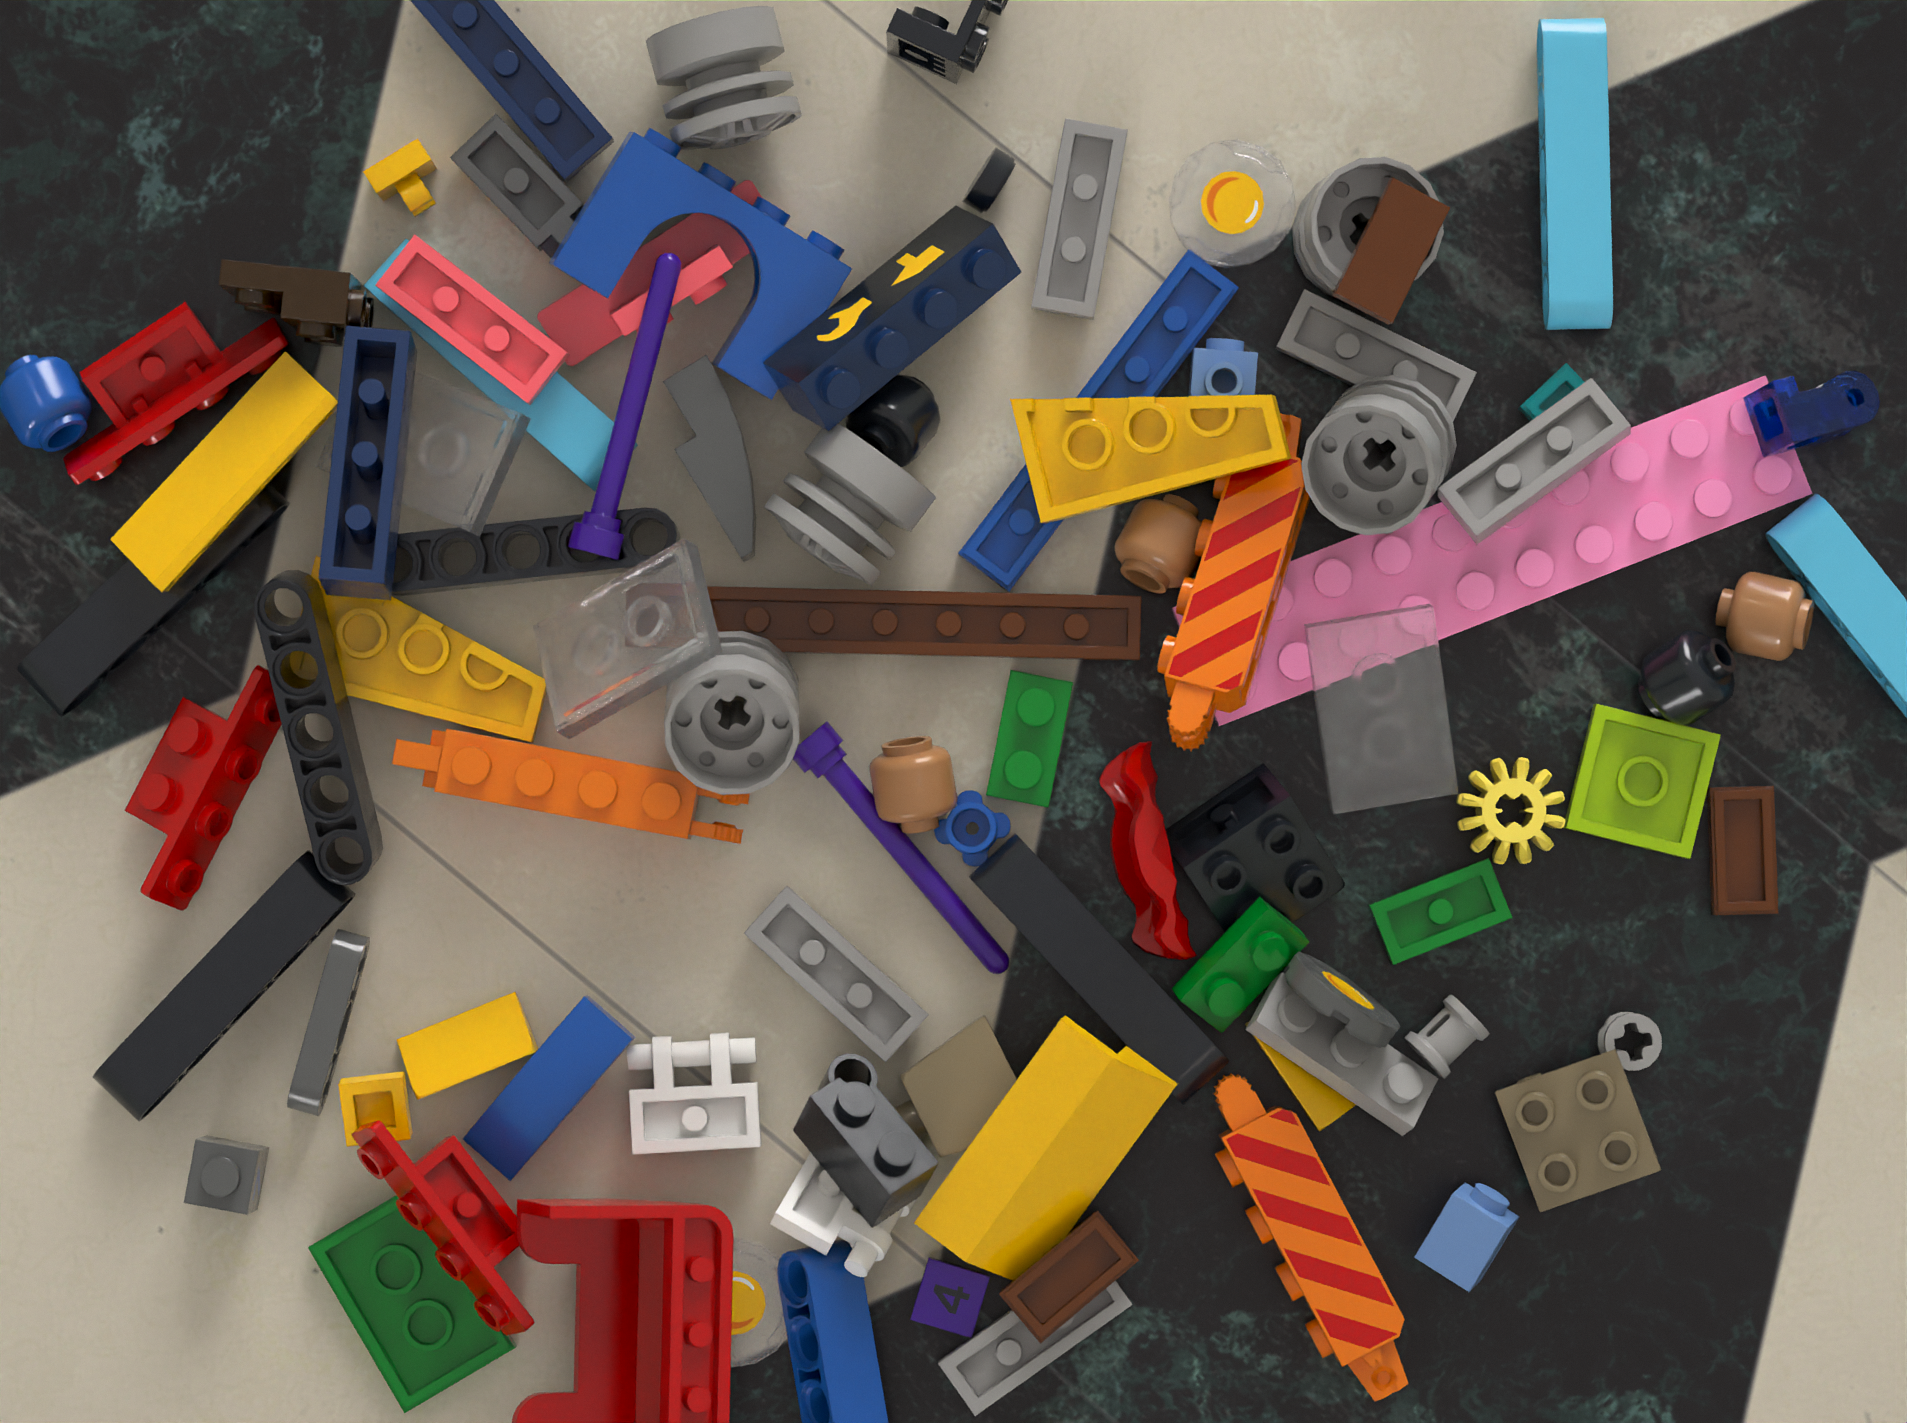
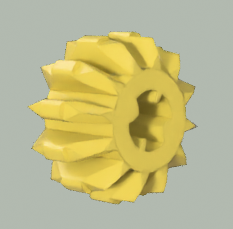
(1512, 831)

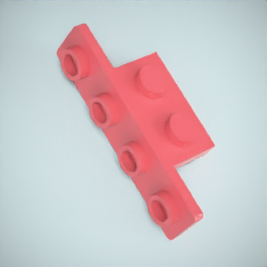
(707, 249)

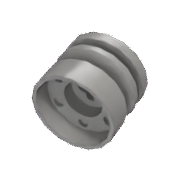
(721, 65)
(1337, 205)
(1360, 483)
(849, 503)
(740, 744)

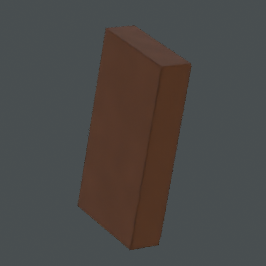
(1391, 251)
(1742, 850)
(1068, 1276)

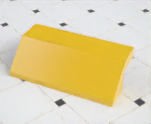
(225, 472)
(1045, 1151)

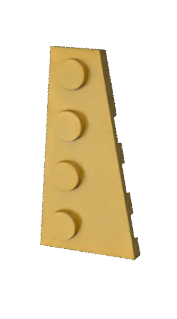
(1130, 448)
(425, 667)

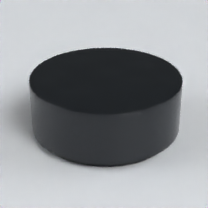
(989, 181)

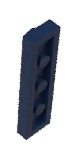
(519, 81)

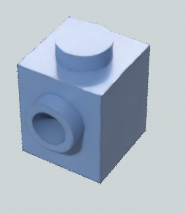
(1222, 369)
(1468, 1234)

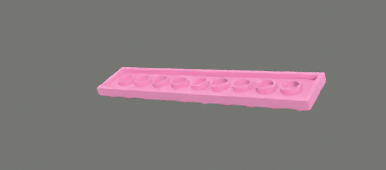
(1636, 500)

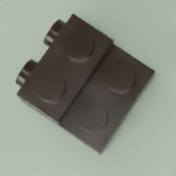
(308, 299)

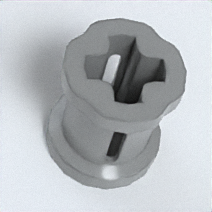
(1447, 1036)
(1644, 1053)

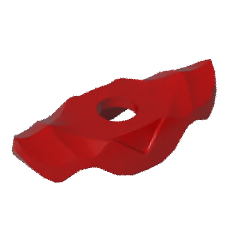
(1143, 854)

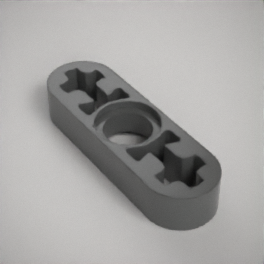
(328, 1022)

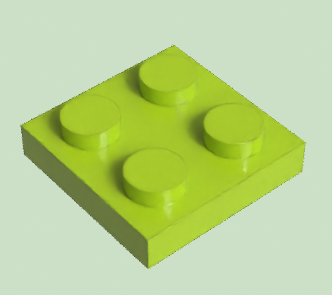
(1642, 781)

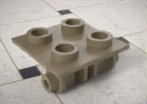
(1577, 1130)

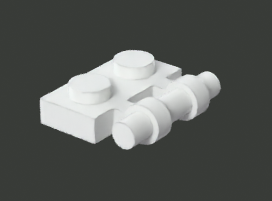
(698, 1115)
(819, 1212)

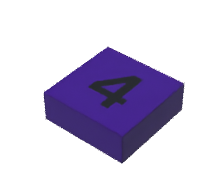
(950, 1297)

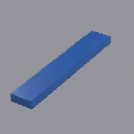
(1134, 368)

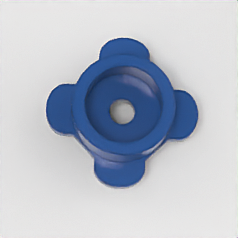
(990, 824)

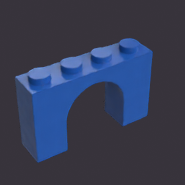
(650, 185)

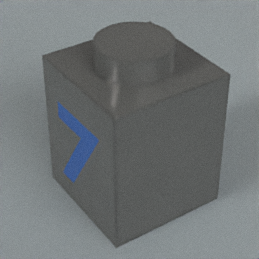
(226, 1175)

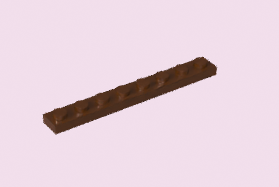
(934, 622)

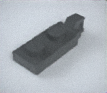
(519, 184)

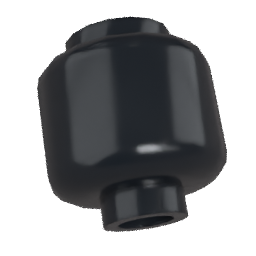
(897, 419)
(1687, 677)

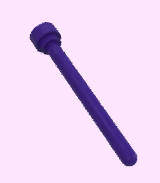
(599, 527)
(824, 757)

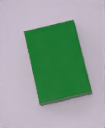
(406, 1306)

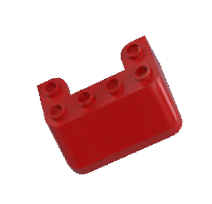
(646, 1309)

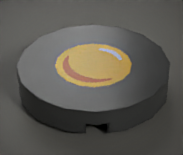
(1340, 997)

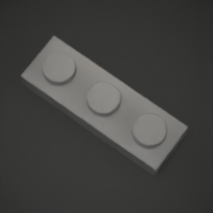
(1079, 219)
(1360, 349)
(1534, 461)
(836, 973)
(1369, 1076)
(1010, 1354)

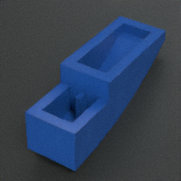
(548, 1087)

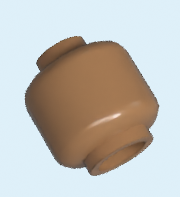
(1159, 543)
(1765, 616)
(913, 783)

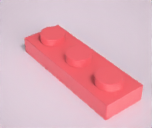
(472, 319)

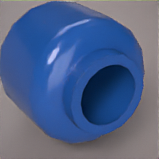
(44, 403)

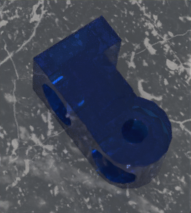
(1797, 419)

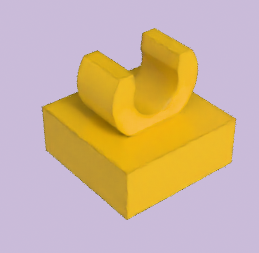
(403, 174)
(374, 1099)

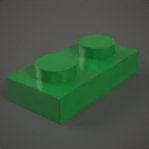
(1029, 738)
(1440, 911)
(1240, 965)

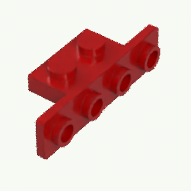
(161, 378)
(199, 784)
(458, 1212)

